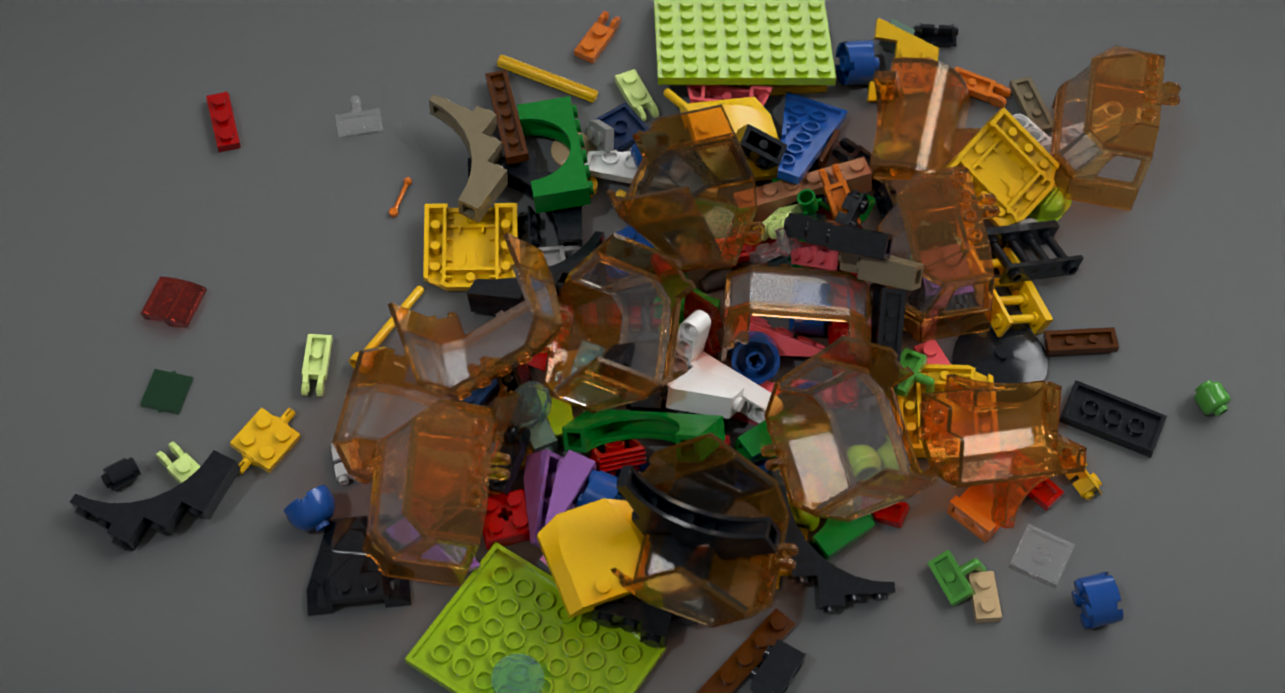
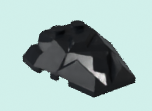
(347, 574)

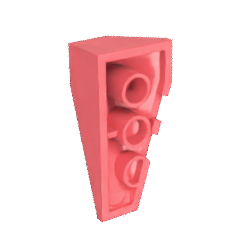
(784, 339)

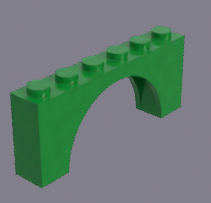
(569, 183)
(612, 425)
(835, 534)

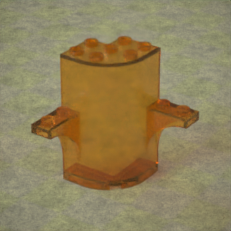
(918, 118)
(997, 437)

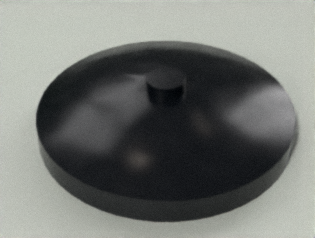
(1009, 358)

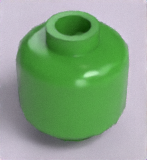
(1212, 398)

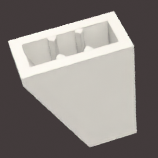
(705, 394)

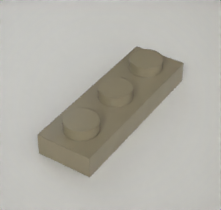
(1031, 103)

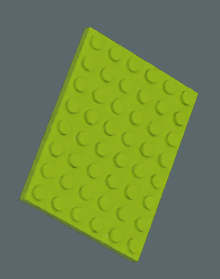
(743, 42)
(518, 610)

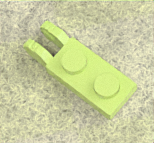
(636, 94)
(777, 219)
(316, 362)
(182, 467)

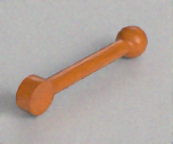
(394, 210)

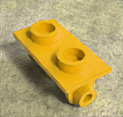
(1086, 484)

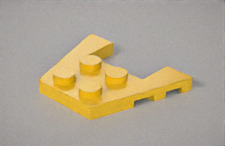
(906, 46)

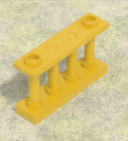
(1025, 296)

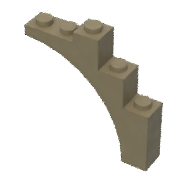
(476, 131)
(890, 272)

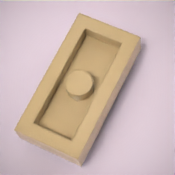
(985, 601)

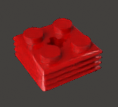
(616, 454)
(506, 532)

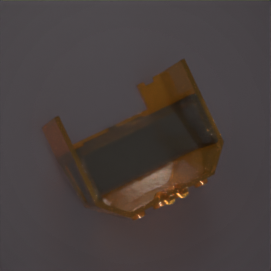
(692, 190)
(694, 578)

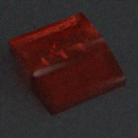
(173, 301)
(696, 302)

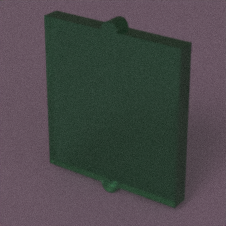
(166, 391)

